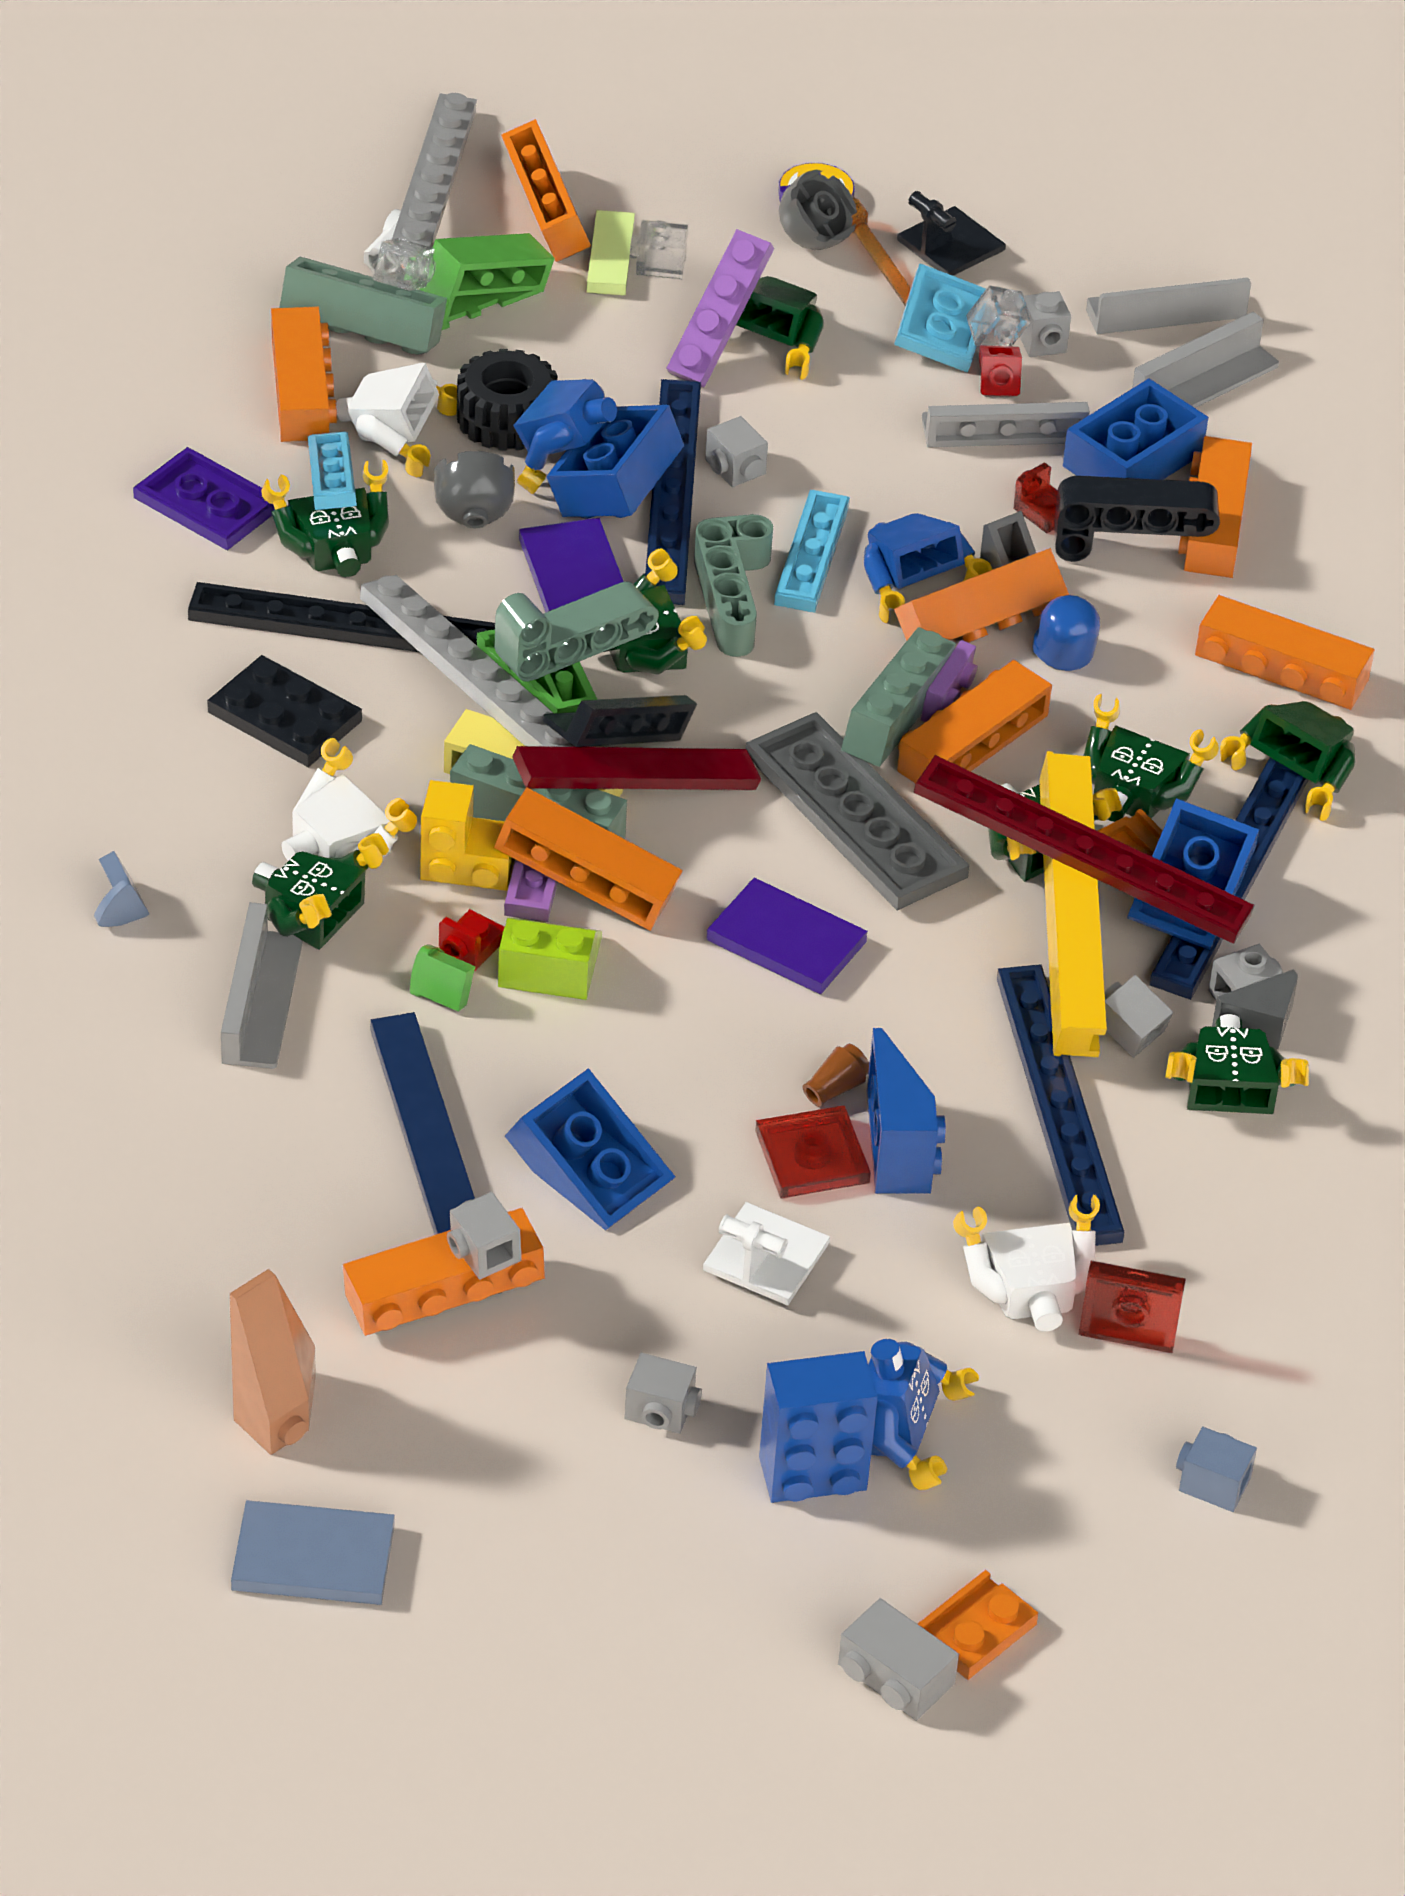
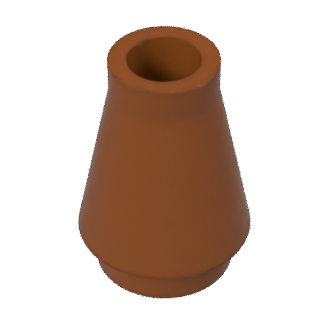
(839, 1073)

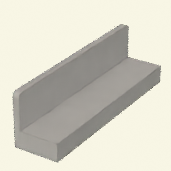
(1169, 305)
(1211, 362)
(1001, 423)
(259, 993)

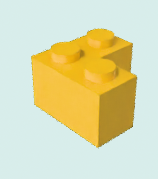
(456, 844)

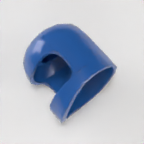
(1067, 633)

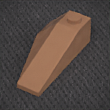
(270, 1364)

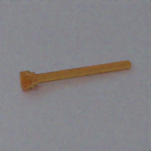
(878, 253)

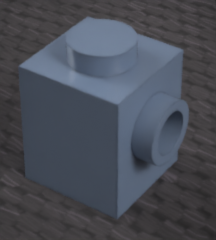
(1216, 1468)

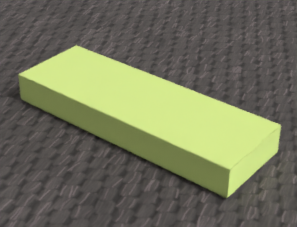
(610, 252)

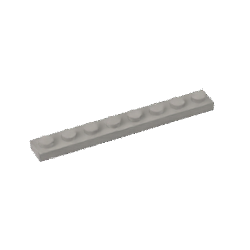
(436, 169)
(461, 661)

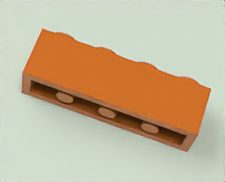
(546, 190)
(301, 373)
(1226, 467)
(986, 599)
(1284, 652)
(978, 721)
(588, 858)
(428, 1279)

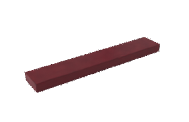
(635, 768)

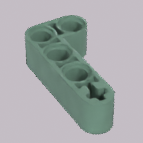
(722, 555)
(543, 643)

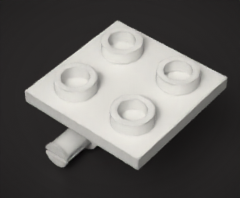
(765, 1252)

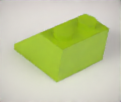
(547, 958)

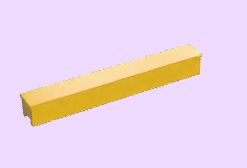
(1073, 918)

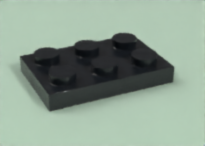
(284, 710)

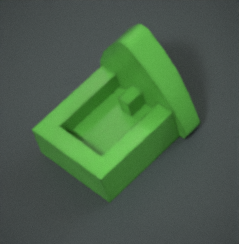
(441, 977)

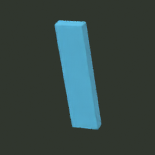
(331, 470)
(812, 551)

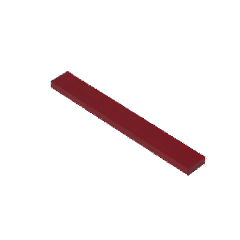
(1084, 849)

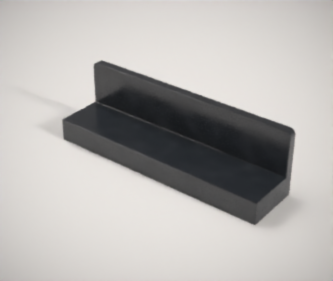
(624, 720)

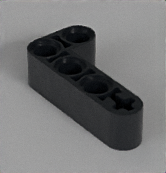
(1131, 507)

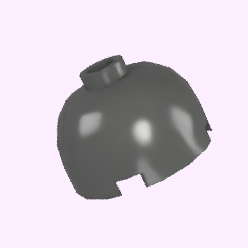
(817, 211)
(474, 488)

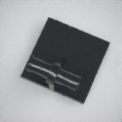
(948, 238)

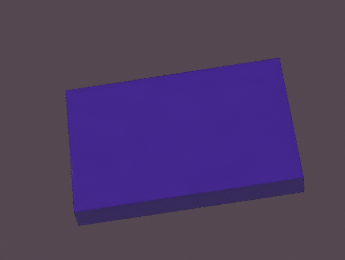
(205, 498)
(569, 560)
(787, 935)

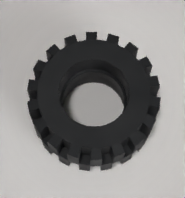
(496, 393)

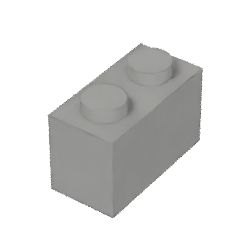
(897, 1659)

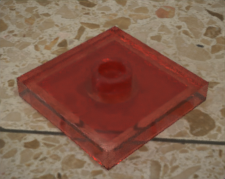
(812, 1151)
(1131, 1306)

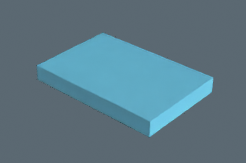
(937, 320)

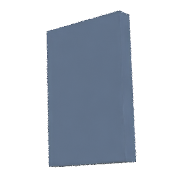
(313, 1552)

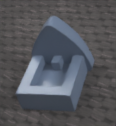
(123, 901)

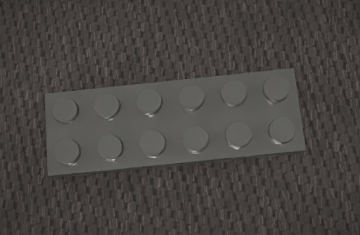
(857, 811)

